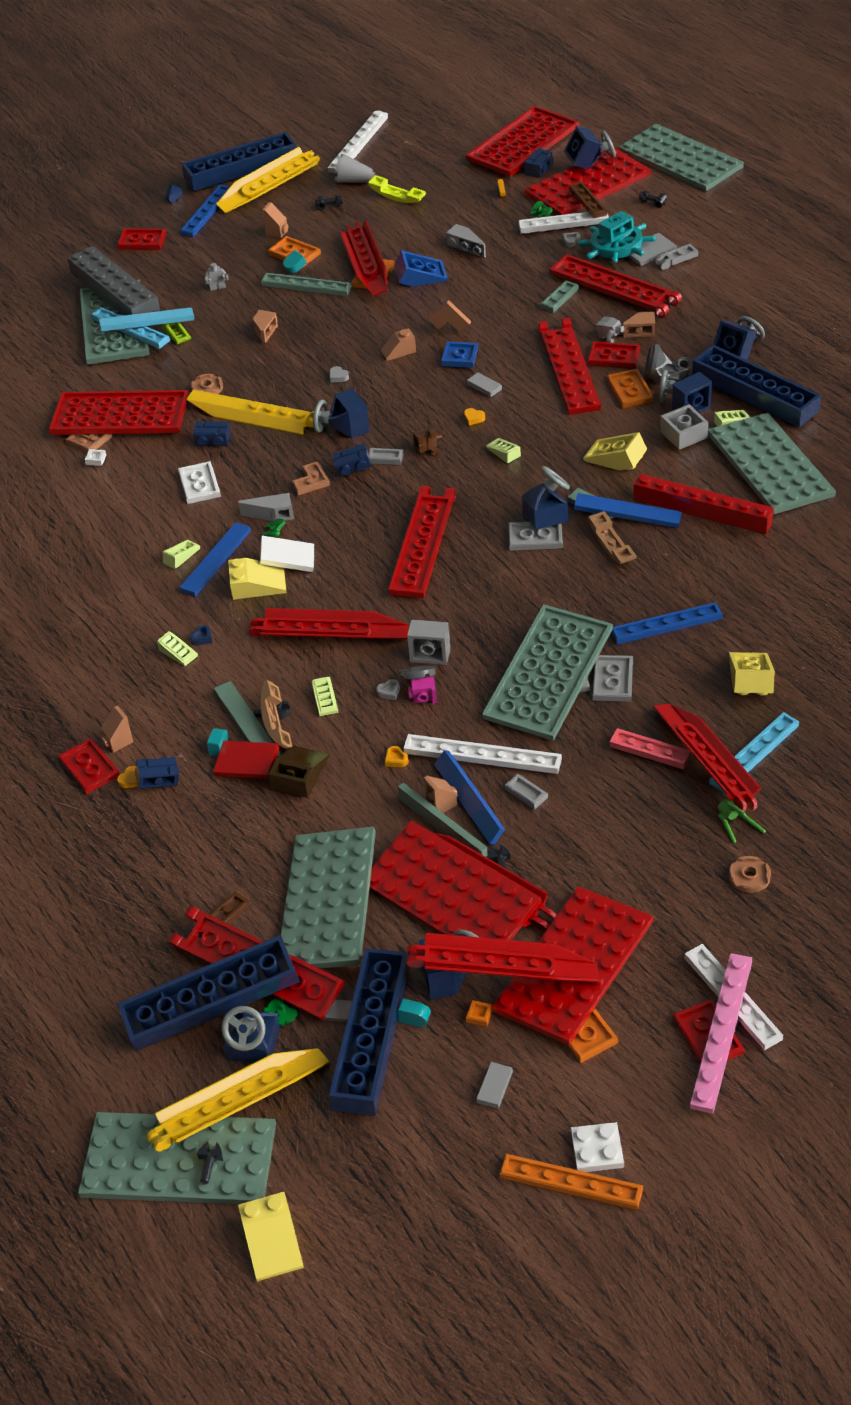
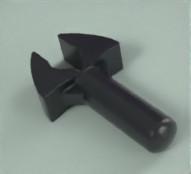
(283, 710)
(505, 854)
(208, 1160)

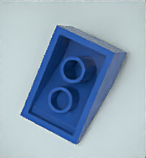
(419, 269)

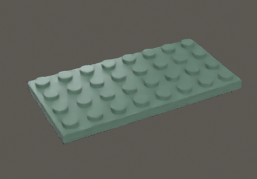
(681, 157)
(106, 345)
(771, 463)
(547, 672)
(329, 897)
(129, 1168)

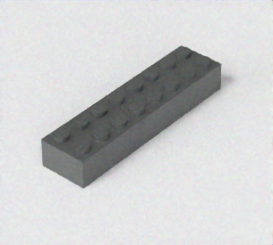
(112, 283)

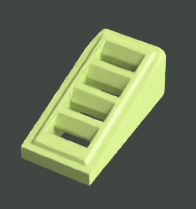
(726, 417)
(507, 451)
(179, 553)
(170, 640)
(321, 686)

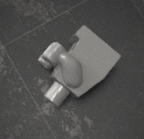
(215, 277)
(608, 328)

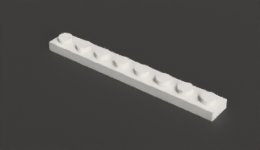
(361, 137)
(484, 753)

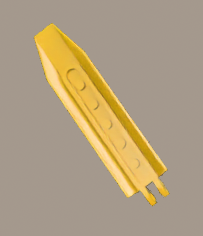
(267, 178)
(252, 412)
(232, 1095)

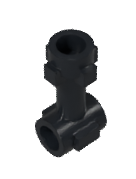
(658, 201)
(320, 202)

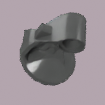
(658, 361)

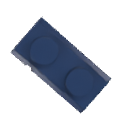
(538, 163)
(212, 433)
(351, 460)
(156, 772)

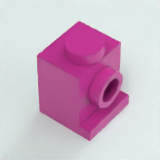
(423, 690)

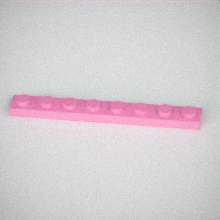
(721, 1034)

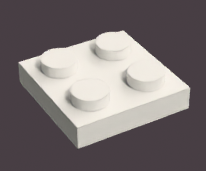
(597, 1147)

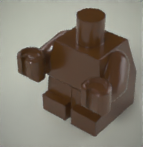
(426, 440)

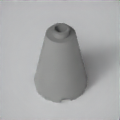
(352, 171)

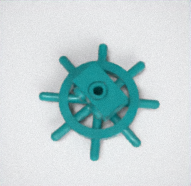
(616, 238)

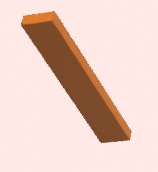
(571, 1181)

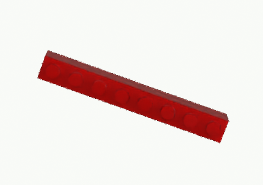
(703, 503)

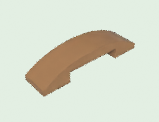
(609, 539)
(269, 699)

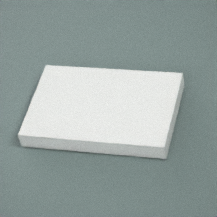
(199, 482)
(287, 553)

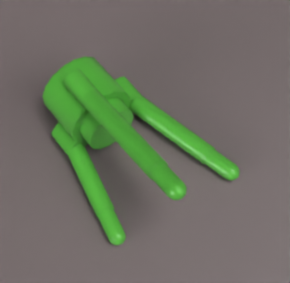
(731, 811)

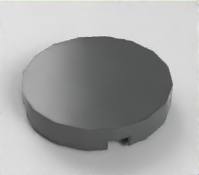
(416, 672)

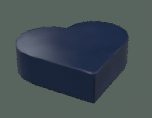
(173, 193)
(201, 636)

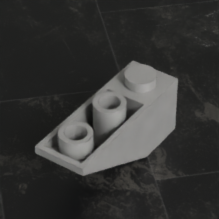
(465, 240)
(267, 507)

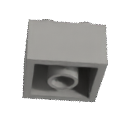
(684, 427)
(429, 642)

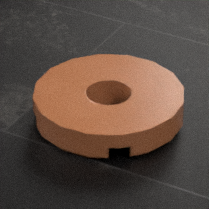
(214, 383)
(749, 883)

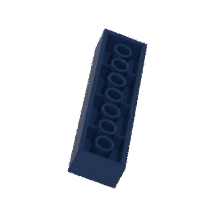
(236, 161)
(757, 386)
(208, 992)
(369, 1032)

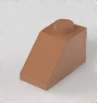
(274, 221)
(264, 324)
(640, 325)
(399, 345)
(116, 730)
(440, 793)

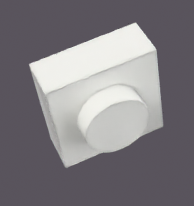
(95, 457)

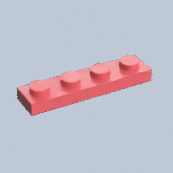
(650, 748)

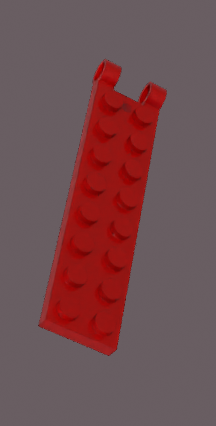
(615, 284)
(569, 368)
(421, 543)
(220, 940)

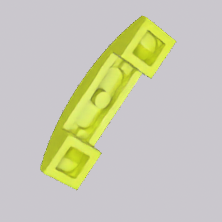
(394, 193)

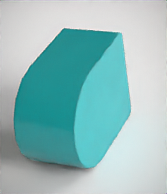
(294, 262)
(216, 740)
(413, 1013)

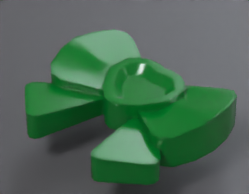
(542, 209)
(274, 527)
(285, 1014)

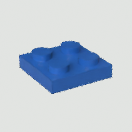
(459, 354)

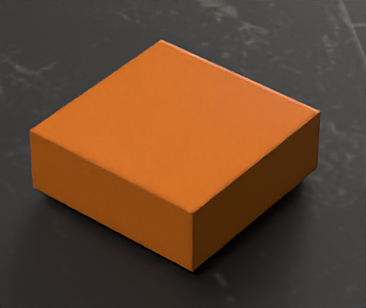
(479, 1013)

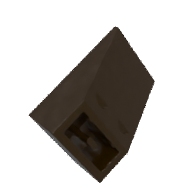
(297, 771)

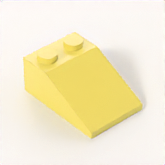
(617, 452)
(254, 579)
(751, 673)
(270, 1236)

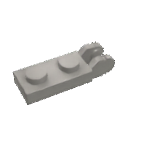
(676, 256)

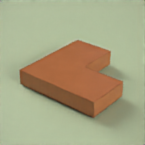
(450, 314)
(86, 442)
(314, 479)

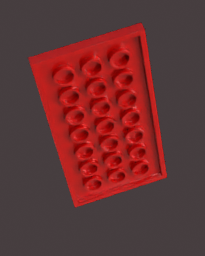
(517, 141)
(602, 179)
(119, 412)
(449, 887)
(594, 929)

